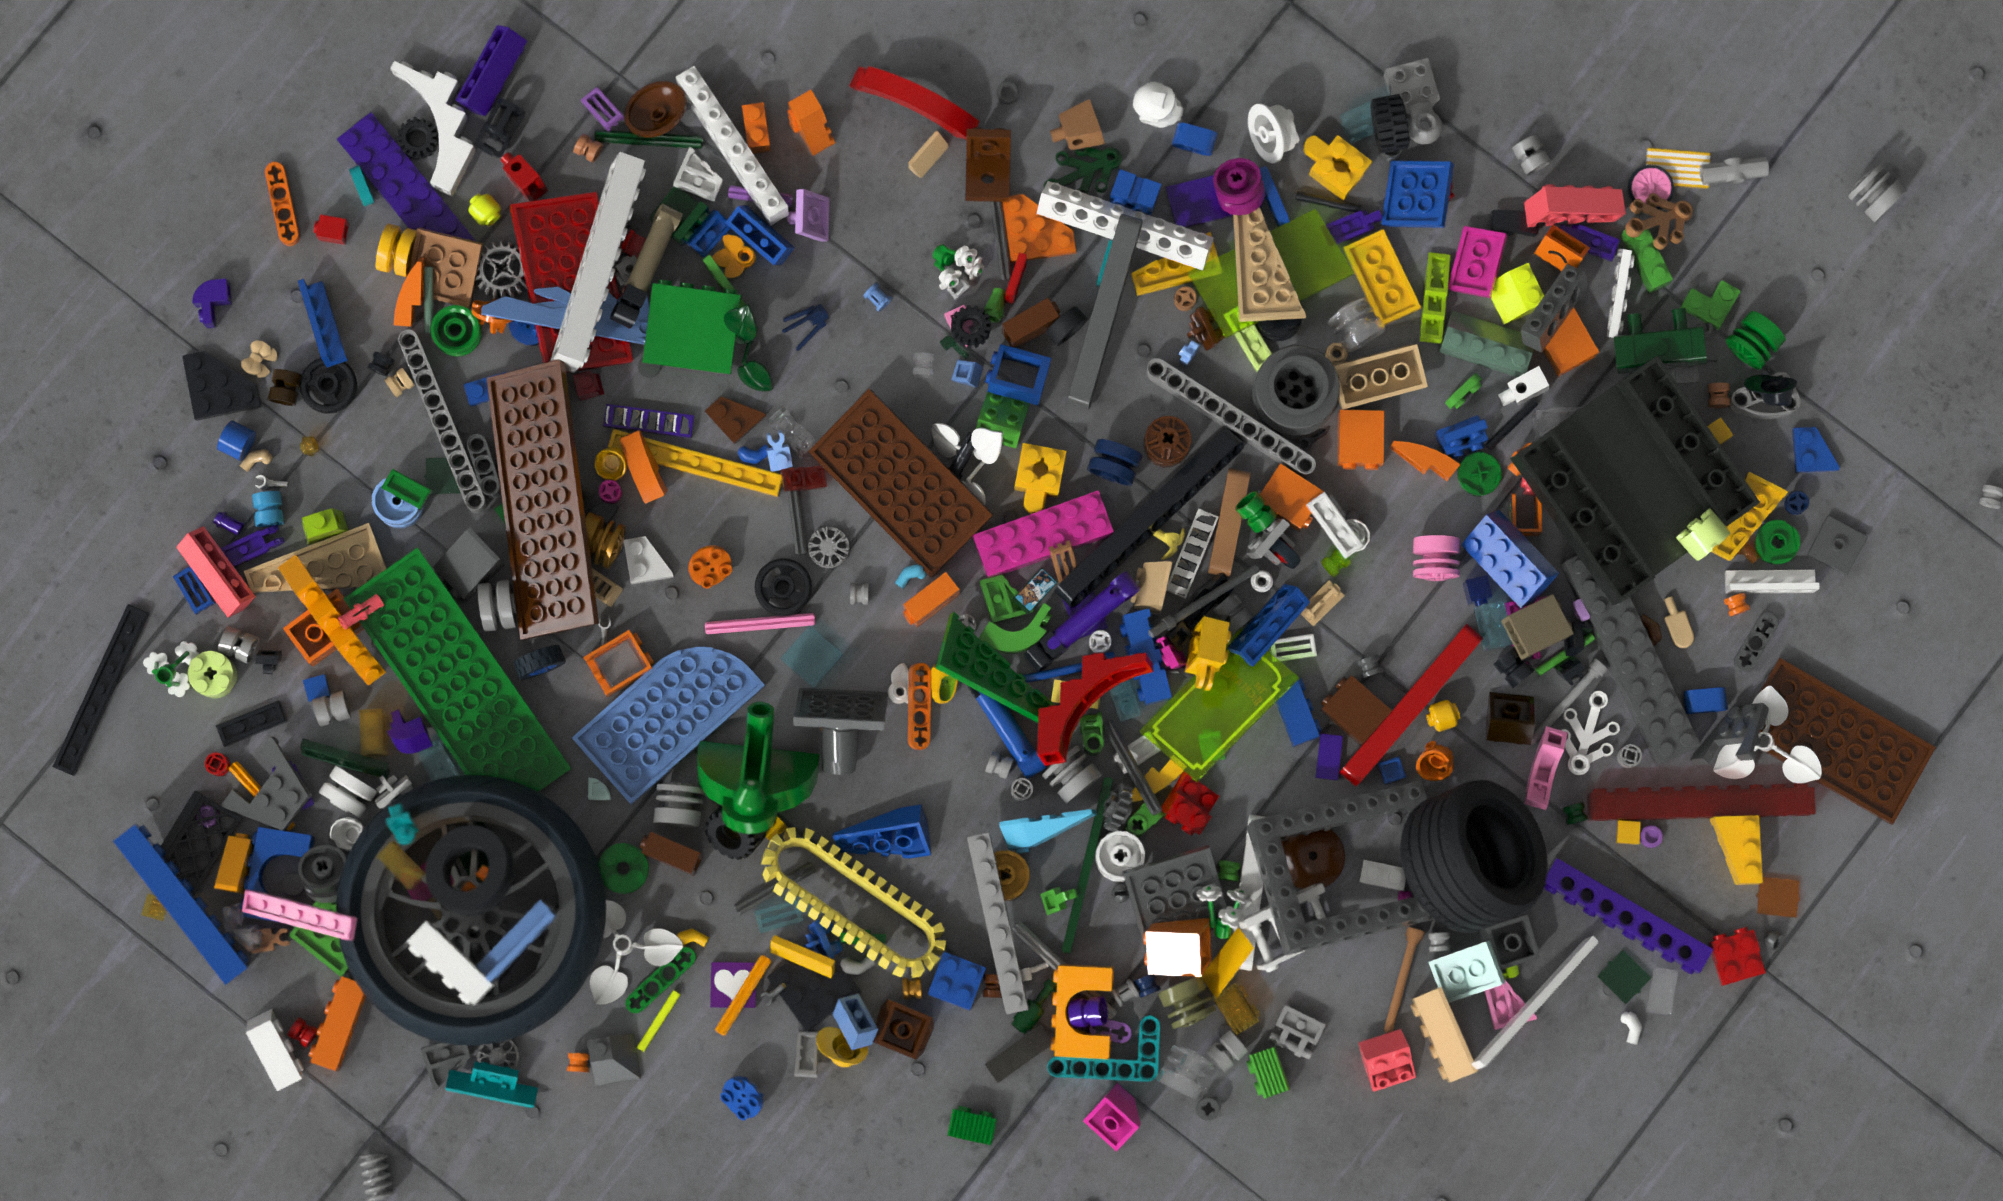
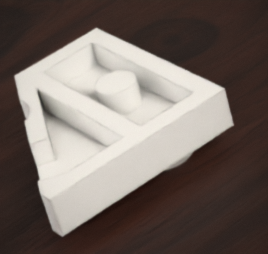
(697, 177)
(644, 561)

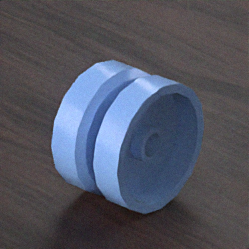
(394, 515)

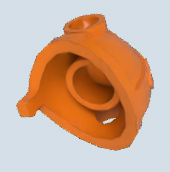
(1435, 762)

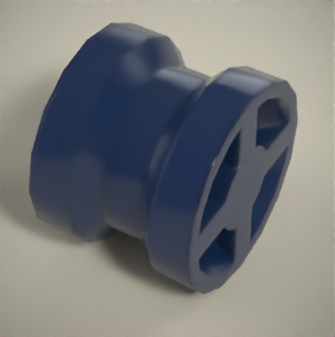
(1801, 502)
(1147, 985)

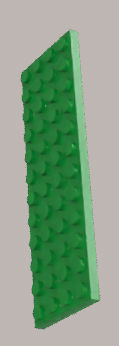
(455, 677)

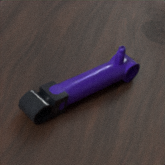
(1059, 640)

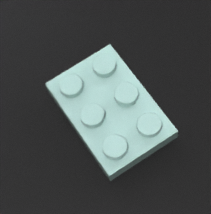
(1467, 971)

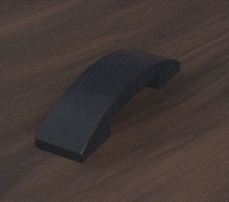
(1181, 634)

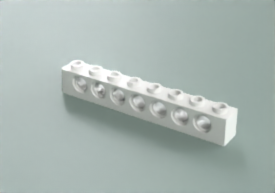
(732, 146)
(1103, 216)

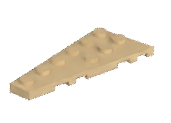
(1261, 274)

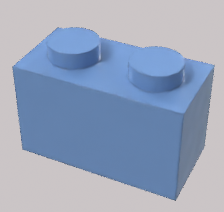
(855, 1021)

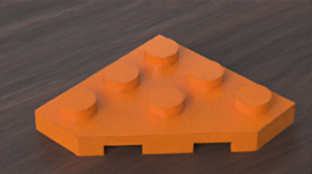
(1034, 233)

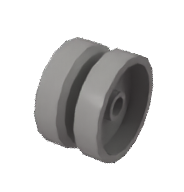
(497, 605)

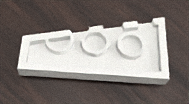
(1614, 325)

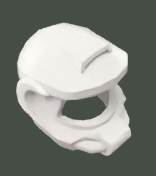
(1157, 105)

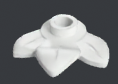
(899, 680)

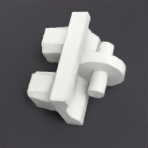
(400, 787)

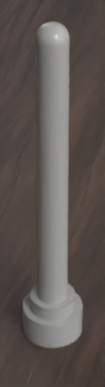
(1595, 670)

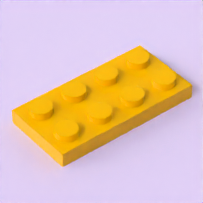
(1382, 277)

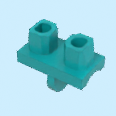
(402, 824)

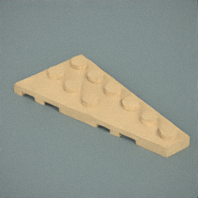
(334, 563)

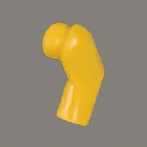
(692, 935)

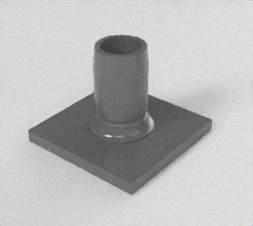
(840, 716)

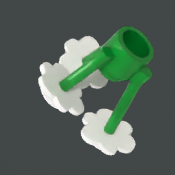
(166, 673)
(1227, 918)

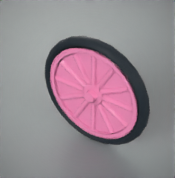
(1650, 180)

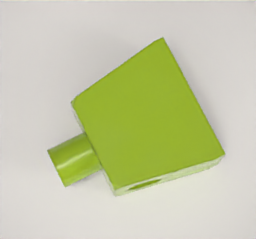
(323, 525)

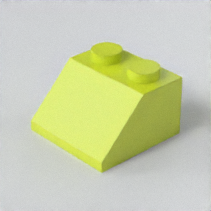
(1516, 294)

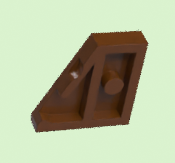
(734, 418)

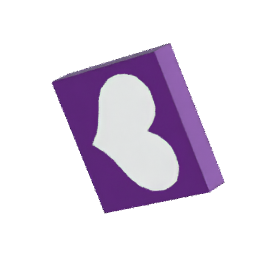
(726, 982)

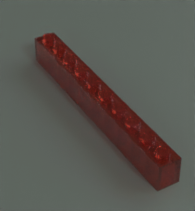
(1700, 803)

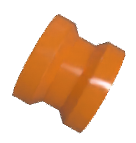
(1737, 604)
(578, 1062)

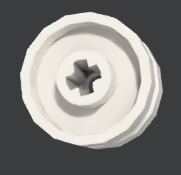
(347, 792)
(1117, 843)

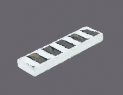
(1191, 553)

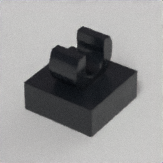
(268, 659)
(1570, 668)

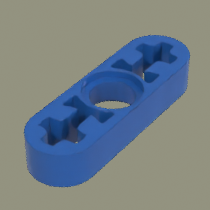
(1273, 198)

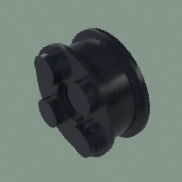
(1279, 329)

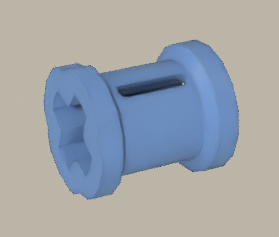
(877, 297)

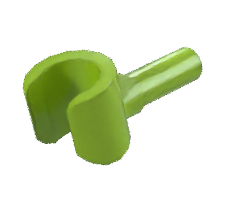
(1512, 972)

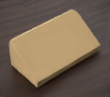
(928, 154)

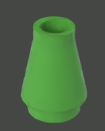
(996, 305)

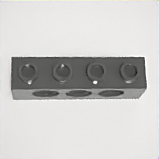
(1554, 308)

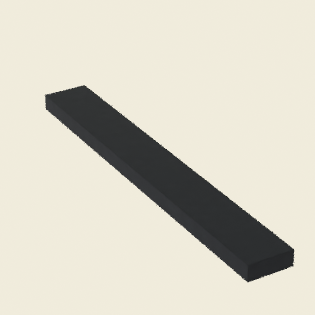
(100, 690)

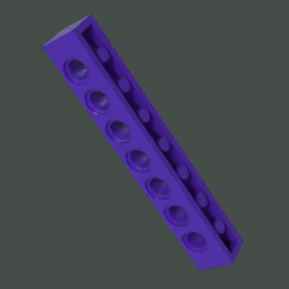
(1698, 951)

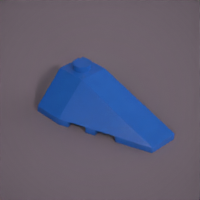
(895, 832)

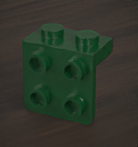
(692, 214)

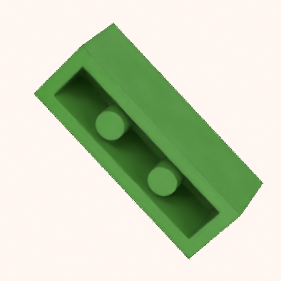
(1648, 261)

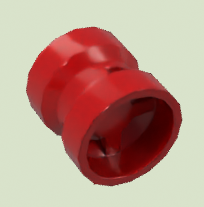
(217, 764)
(302, 1032)

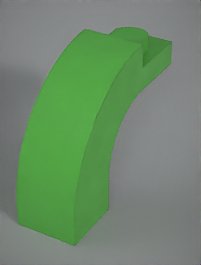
(1018, 641)

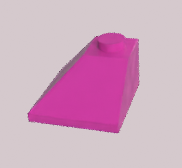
(1114, 1117)

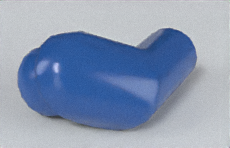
(752, 456)

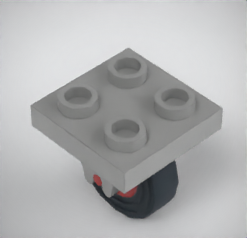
(1274, 545)

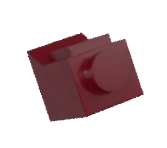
(588, 385)

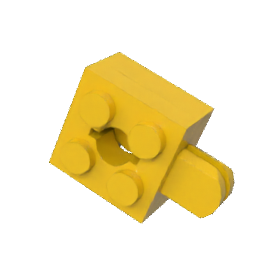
(1337, 165)
(1039, 475)
(1207, 650)

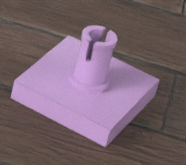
(811, 215)

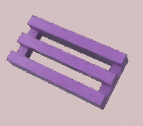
(612, 120)

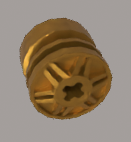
(604, 541)

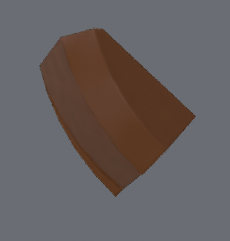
(903, 1029)

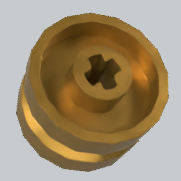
(1018, 873)

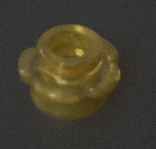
(309, 446)

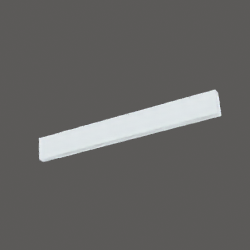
(1534, 1002)

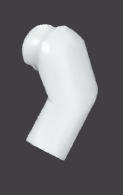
(1634, 1025)

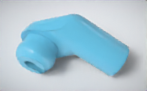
(908, 573)

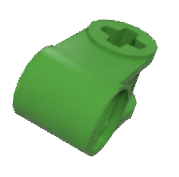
(1092, 728)
(1145, 818)

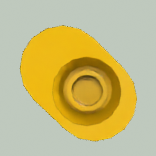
(835, 1046)

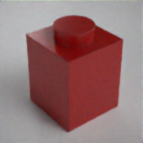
(331, 229)

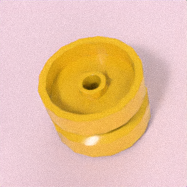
(395, 250)

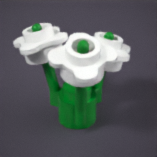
(964, 257)

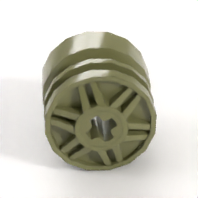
(1187, 1002)

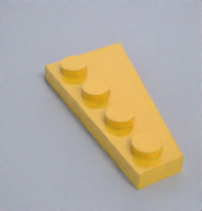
(1164, 274)

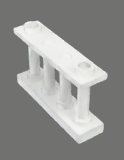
(1253, 920)

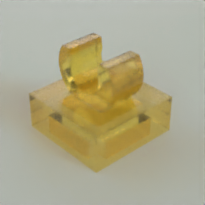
(153, 908)

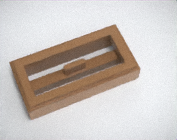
(1060, 550)

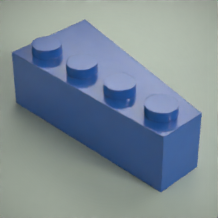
(1153, 685)

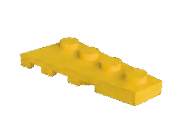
(1745, 526)

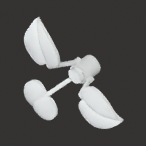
(986, 445)
(1801, 764)
(660, 949)

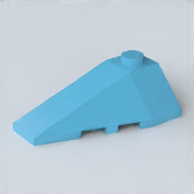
(1029, 833)

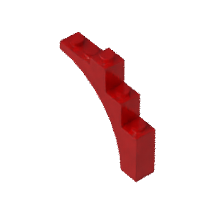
(1077, 696)

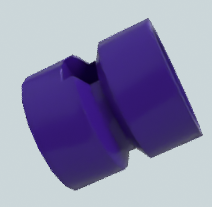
(1085, 1012)

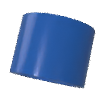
(236, 440)

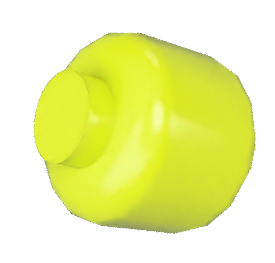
(484, 209)

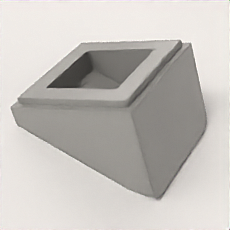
(963, 286)

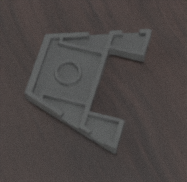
(1737, 727)
(279, 797)

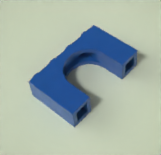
(269, 845)

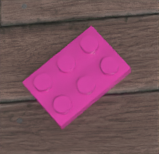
(1477, 262)

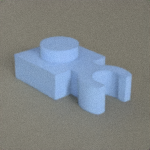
(1188, 353)
(778, 454)

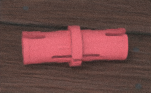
(373, 603)

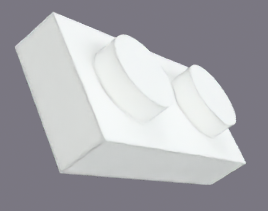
(1382, 875)

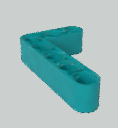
(1114, 1064)

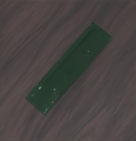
(344, 758)

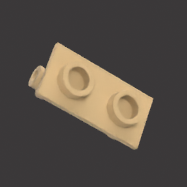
(1322, 602)

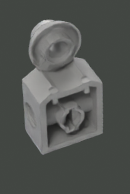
(1420, 97)

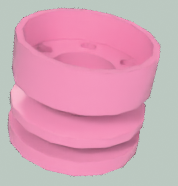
(1436, 557)

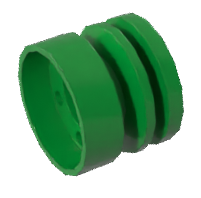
(1755, 340)

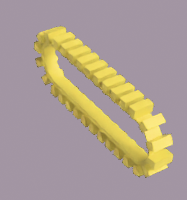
(936, 947)

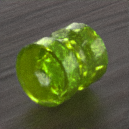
(1335, 563)

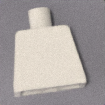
(1533, 381)

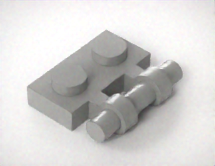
(1299, 1025)

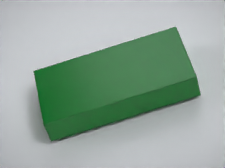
(406, 489)

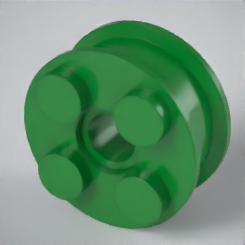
(464, 342)
(620, 854)

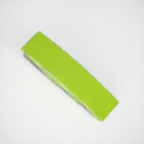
(1434, 298)

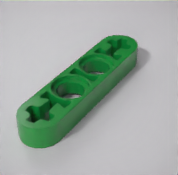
(663, 983)

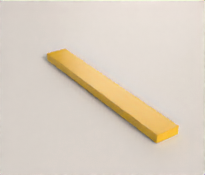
(708, 466)

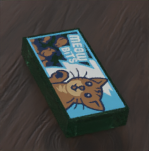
(1034, 591)

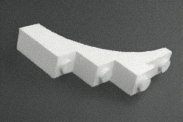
(453, 153)

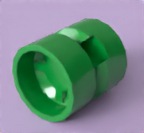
(1254, 510)

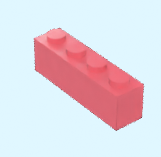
(215, 571)

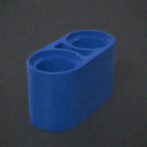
(1194, 139)
(1705, 700)

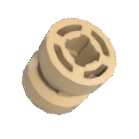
(394, 384)

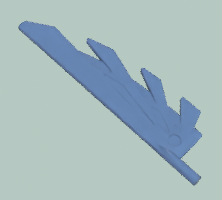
(552, 314)

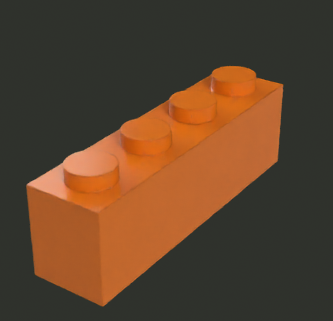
(338, 1025)

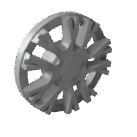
(828, 547)

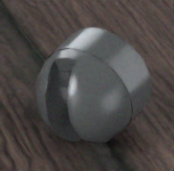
(1120, 899)
(1773, 940)

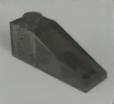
(1019, 1054)

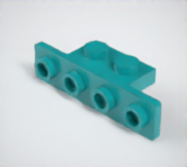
(492, 1083)

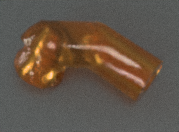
(1749, 553)

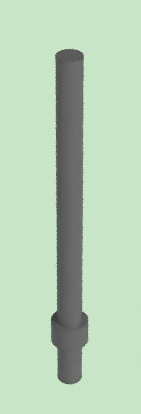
(1169, 621)

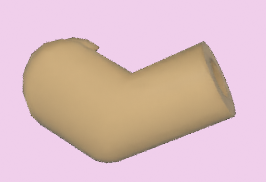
(256, 456)

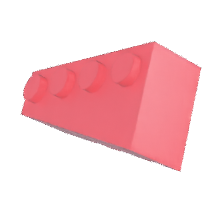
(1574, 205)

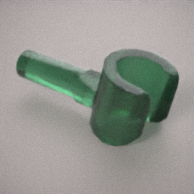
(949, 342)

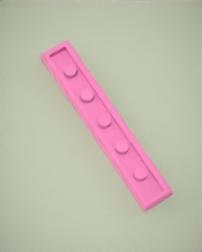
(299, 914)

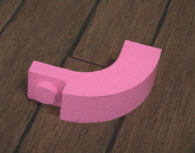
(1544, 767)

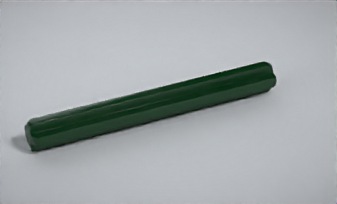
(664, 140)

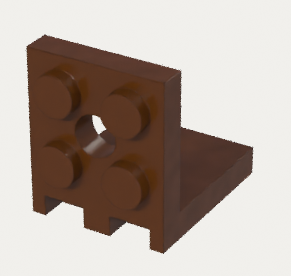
(988, 156)

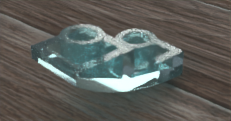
(1125, 701)

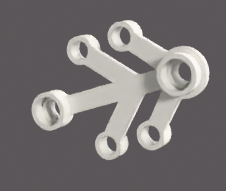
(1587, 737)

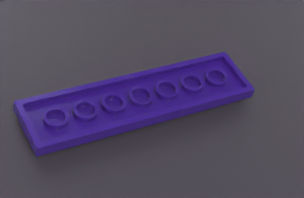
(399, 179)

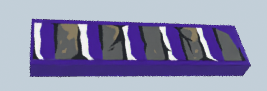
(648, 421)

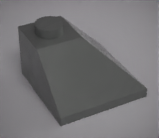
(614, 1059)

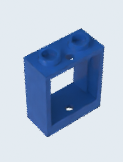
(1013, 390)

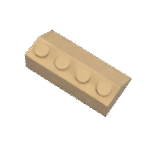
(1380, 376)
(1444, 1035)

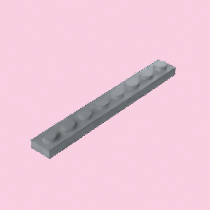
(998, 923)

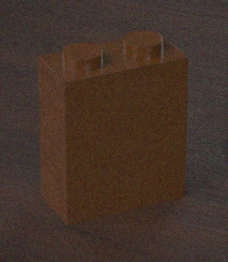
(1030, 323)
(1355, 709)
(671, 853)

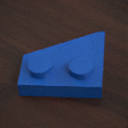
(1811, 451)

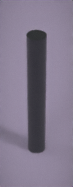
(1328, 202)
(1508, 427)

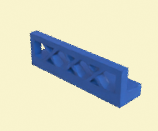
(323, 323)
(1269, 624)

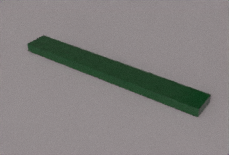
(1086, 867)

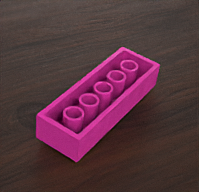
(1028, 538)

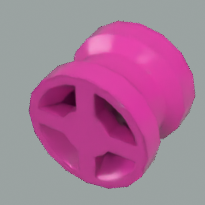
(608, 488)

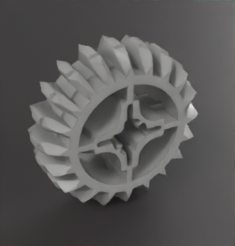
(498, 277)

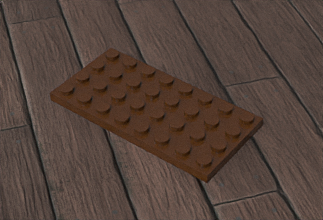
(901, 483)
(1858, 749)

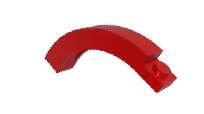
(916, 98)

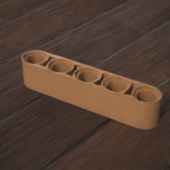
(1228, 523)

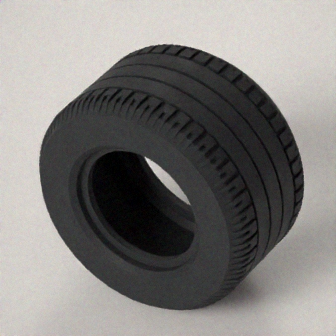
(1474, 856)

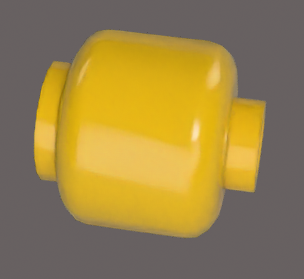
(1443, 715)

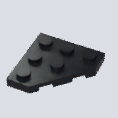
(217, 388)
(811, 994)

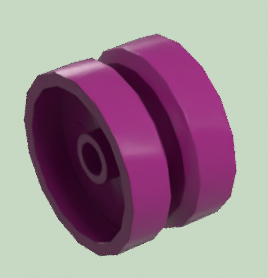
(1239, 186)

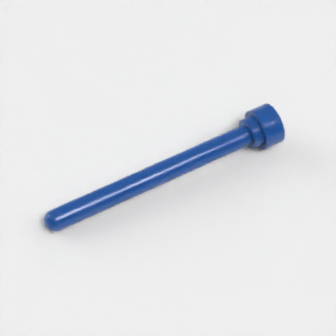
(1060, 671)

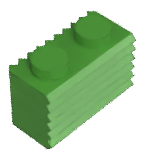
(1268, 1073)

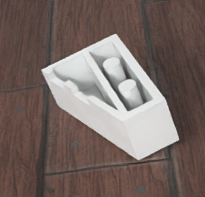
(274, 1049)

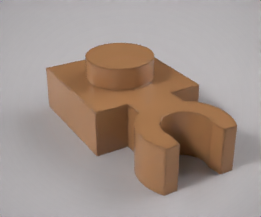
(270, 939)

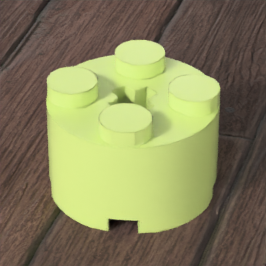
(1703, 534)
(201, 668)

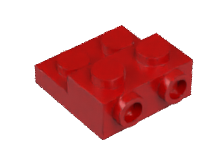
(1189, 805)
(1736, 956)

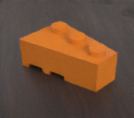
(809, 120)

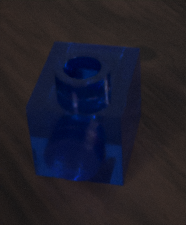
(1477, 591)

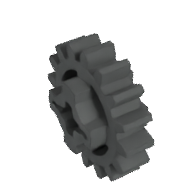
(1117, 807)

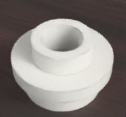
(1261, 574)

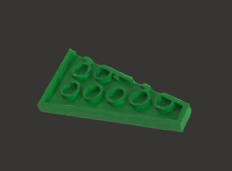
(985, 670)

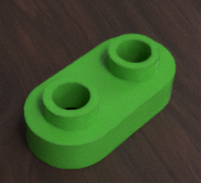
(1470, 385)

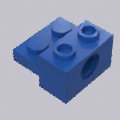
(1451, 437)

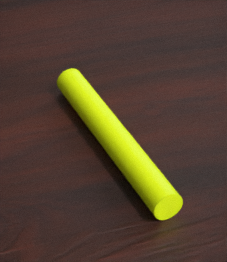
(661, 1016)

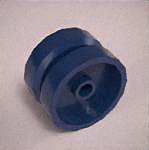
(1114, 462)

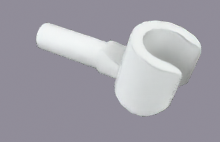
(271, 483)
(1026, 972)

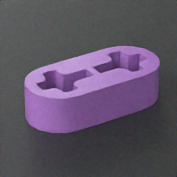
(1114, 1025)

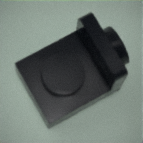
(1576, 642)

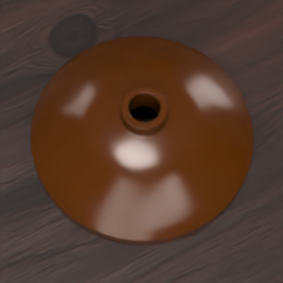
(655, 109)
(1324, 868)

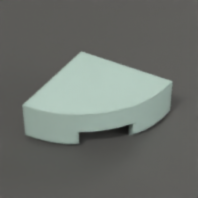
(597, 790)

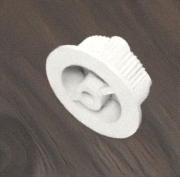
(1272, 131)

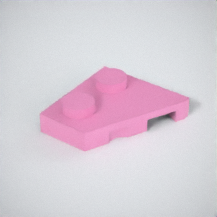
(1503, 1005)

